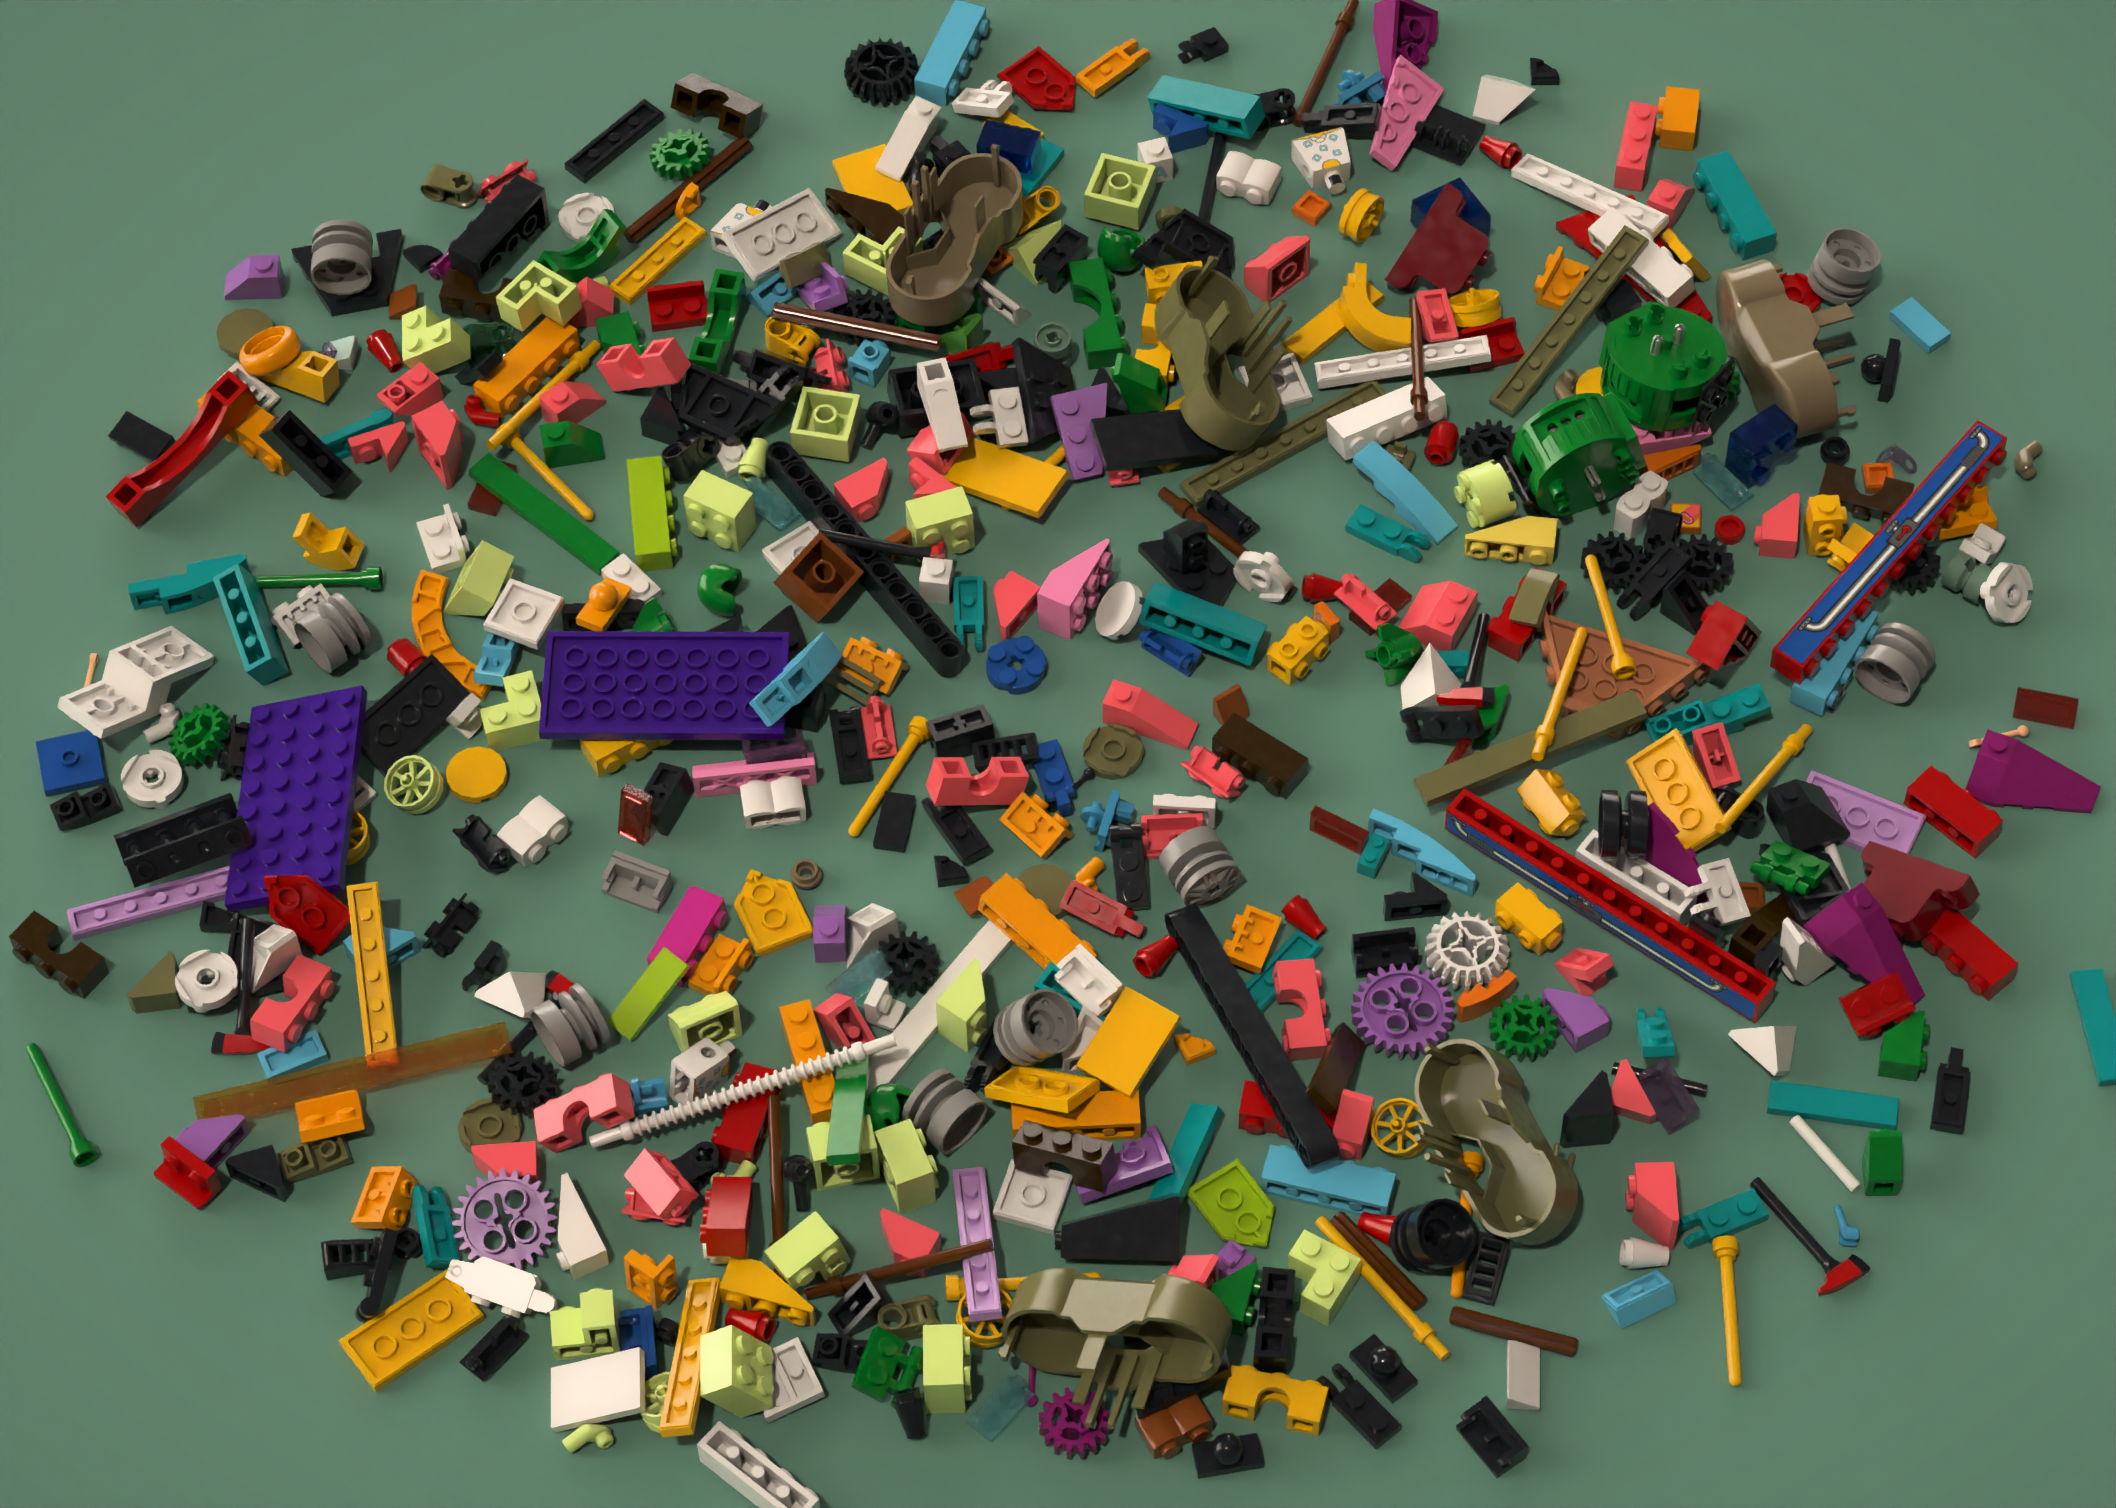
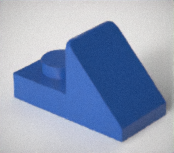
(1183, 129)

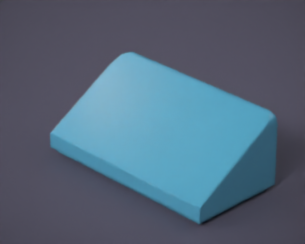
(770, 292)
(1639, 1298)

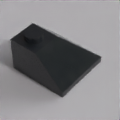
(1804, 815)

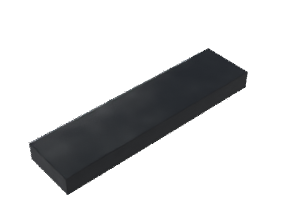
(614, 141)

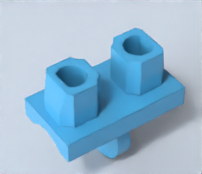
(1356, 90)
(1095, 817)
(648, 1096)

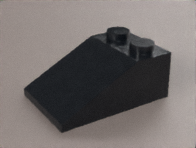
(906, 398)

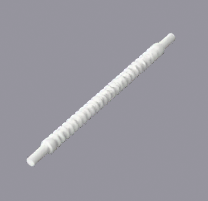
(857, 1052)

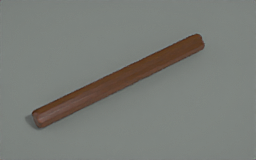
(668, 204)
(856, 327)

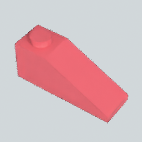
(1147, 715)

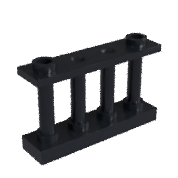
(182, 840)

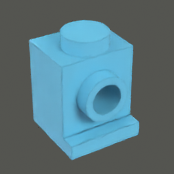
(869, 362)

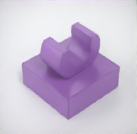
(1233, 1257)

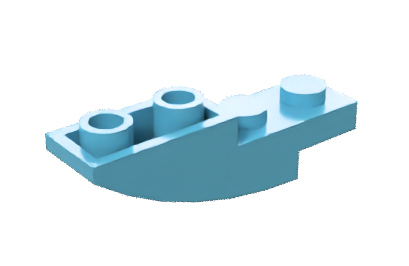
(797, 679)

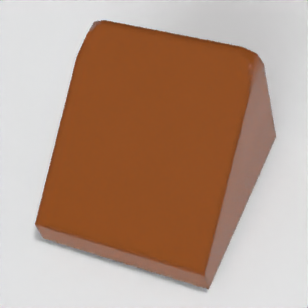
(403, 301)
(1230, 702)
(970, 895)

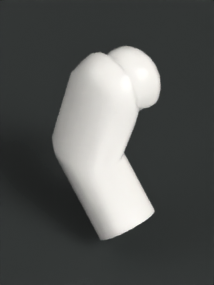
(165, 725)

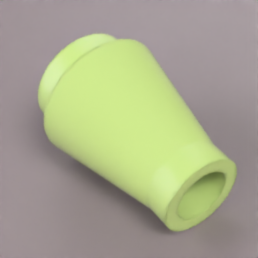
(754, 460)

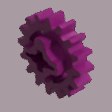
(1071, 1435)

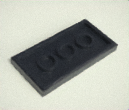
(1148, 440)
(410, 713)

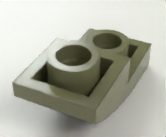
(803, 265)
(1533, 597)
(314, 1159)

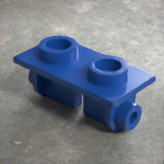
(1171, 650)

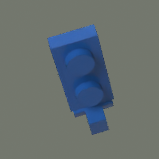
(1054, 776)

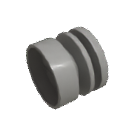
(341, 257)
(1843, 265)
(332, 632)
(1894, 662)
(1199, 866)
(576, 1021)
(1035, 1027)
(945, 1111)

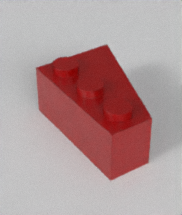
(1723, 637)

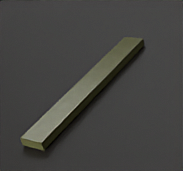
(1568, 321)
(1276, 446)
(1516, 752)

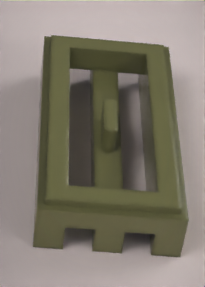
(871, 691)

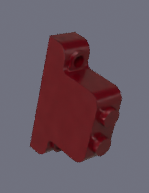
(1442, 248)
(1914, 889)

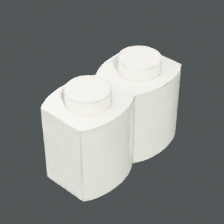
(1248, 178)
(1636, 505)
(773, 802)
(533, 831)

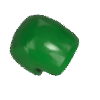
(1118, 249)
(717, 587)
(886, 1104)

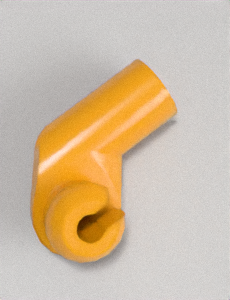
(1088, 873)

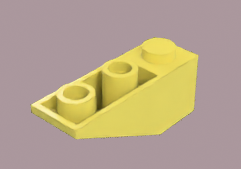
(1521, 540)

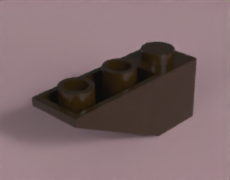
(864, 215)
(1760, 930)

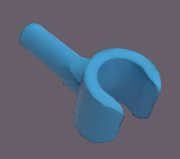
(1847, 1235)

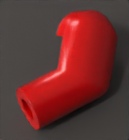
(478, 414)

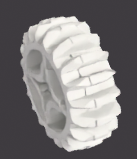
(1478, 939)

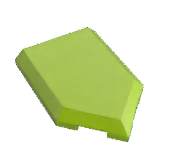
(1234, 1205)

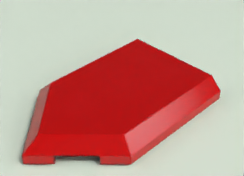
(1041, 81)
(307, 909)

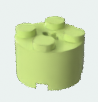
(1485, 494)

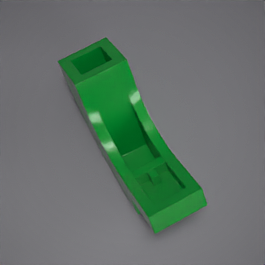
(591, 254)

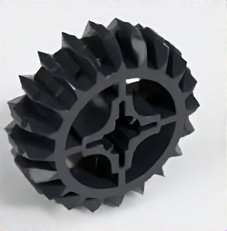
(881, 71)

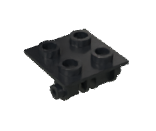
(1447, 134)

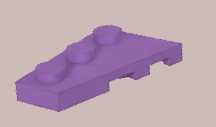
(1073, 416)
(1134, 1165)

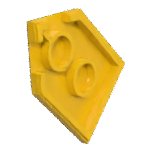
(771, 914)

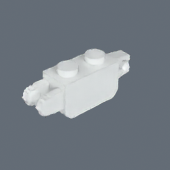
(503, 1285)

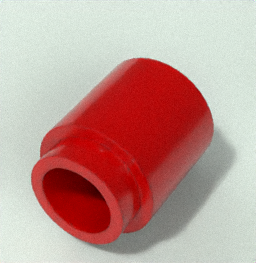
(1441, 443)
(404, 656)

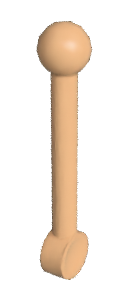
(93, 662)
(2022, 731)

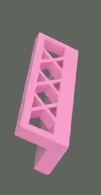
(728, 776)

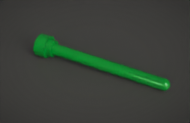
(368, 578)
(81, 1150)

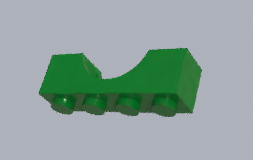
(1090, 287)
(724, 309)

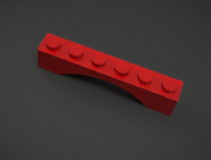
(221, 411)

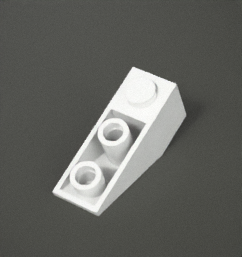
(941, 404)

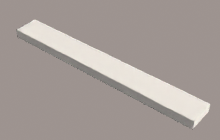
(921, 1021)

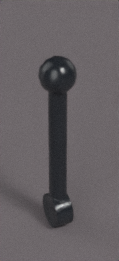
(1088, 774)

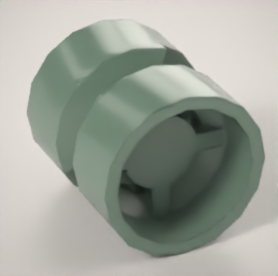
(1055, 341)
(1966, 575)

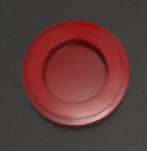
(1729, 529)

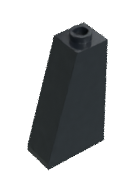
(1126, 1233)

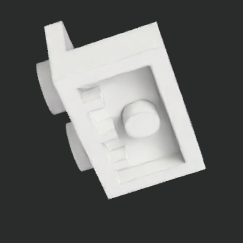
(442, 541)
(286, 614)
(1174, 804)

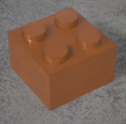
(818, 577)

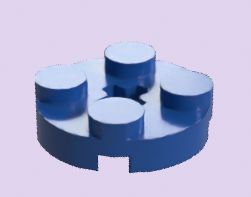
(1016, 650)

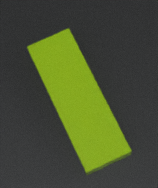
(648, 994)

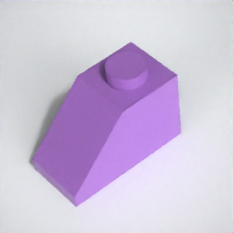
(255, 279)
(830, 933)
(1578, 1017)
(214, 1137)

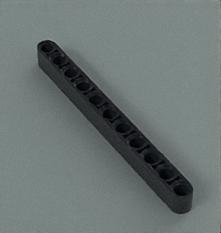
(880, 575)
(1252, 1037)

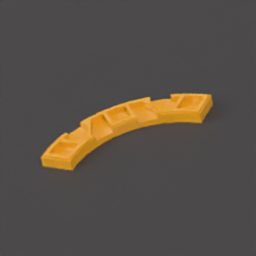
(431, 634)

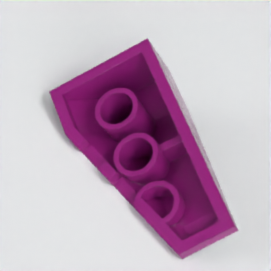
(1668, 853)

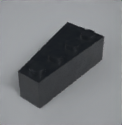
(500, 228)

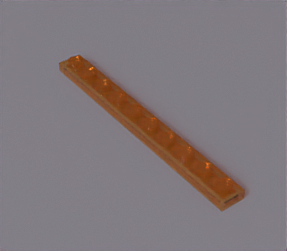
(357, 1073)

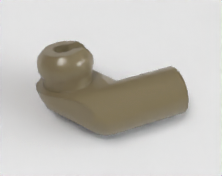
(1565, 384)
(2024, 459)

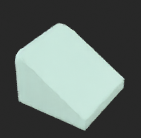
(346, 352)

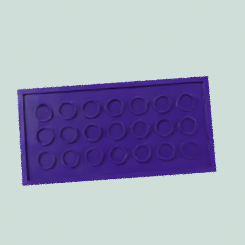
(659, 685)
(298, 793)

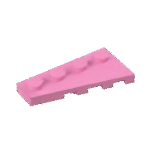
(1406, 102)

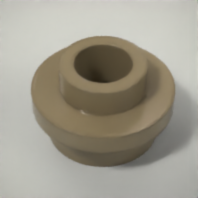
(805, 866)

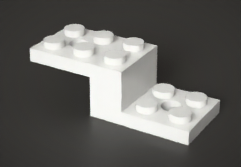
(135, 682)

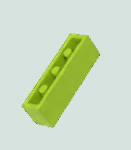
(650, 513)

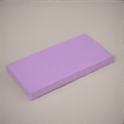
(1870, 816)

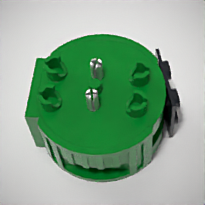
(1665, 367)
(1575, 455)

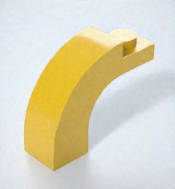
(1365, 322)

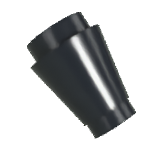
(911, 1411)

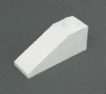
(909, 137)
(1802, 954)
(577, 1237)

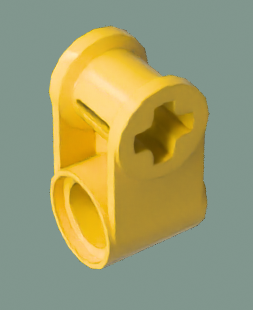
(1034, 211)
(791, 341)

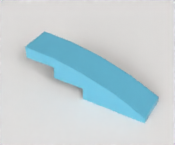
(1410, 497)
(496, 660)
(1430, 857)

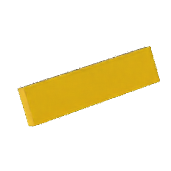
(657, 260)
(1323, 329)

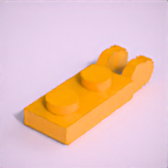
(1112, 67)

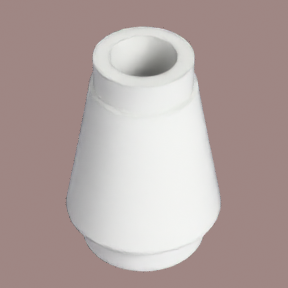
(1642, 1254)

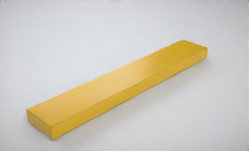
(371, 967)
(683, 1387)

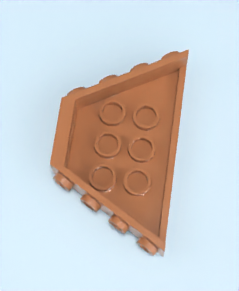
(1657, 680)

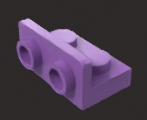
(825, 292)

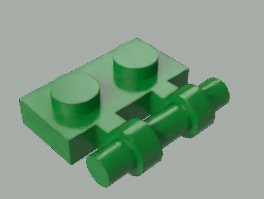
(1790, 868)
(879, 1363)

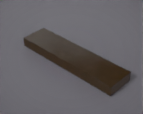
(1335, 1068)

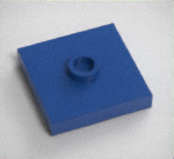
(70, 762)

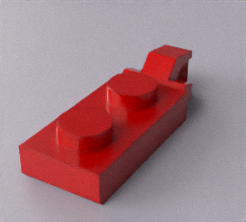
(987, 356)
(1100, 910)

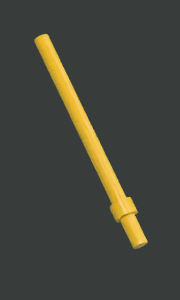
(577, 362)
(1545, 732)
(1790, 747)
(1421, 1331)

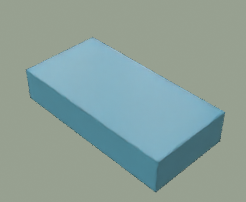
(1920, 325)
(299, 1056)

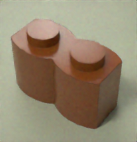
(1174, 1426)

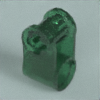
(489, 338)

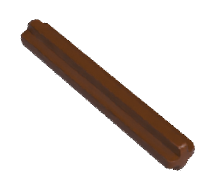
(1379, 1261)
(1513, 1331)

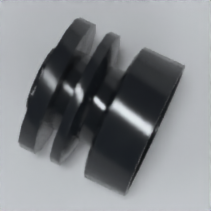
(1432, 1236)

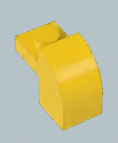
(1849, 546)
(327, 548)

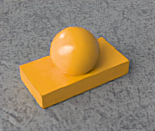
(603, 604)

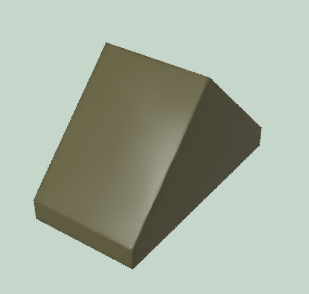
(157, 988)

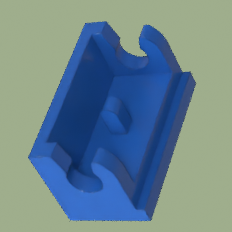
(636, 1331)

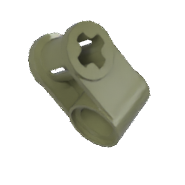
(446, 186)
(910, 1317)

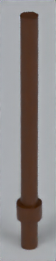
(1343, 23)
(1418, 393)
(1186, 510)
(776, 1170)
(838, 1284)

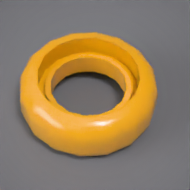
(270, 350)

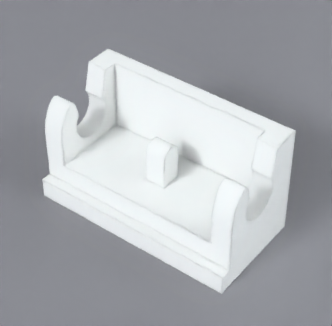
(1088, 981)

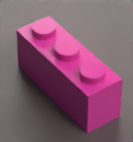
(692, 928)

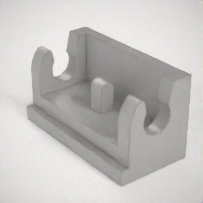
(636, 882)

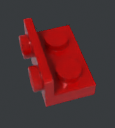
(677, 305)
(1502, 341)
(1877, 1004)
(187, 1174)

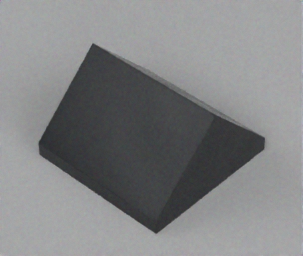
(1590, 1116)

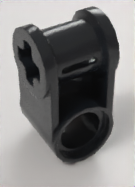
(1275, 109)
(689, 453)
(1661, 528)
(1743, 827)
(694, 1166)

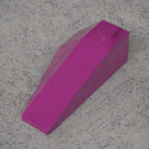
(1403, 30)
(2020, 775)
(1863, 938)

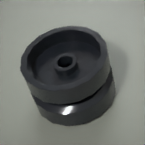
(1625, 824)

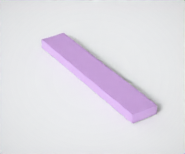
(148, 903)
(975, 1226)

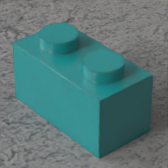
(1456, 661)
(1373, 855)

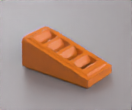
(1672, 462)

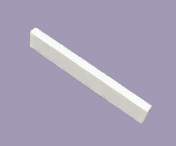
(1586, 193)
(1399, 362)

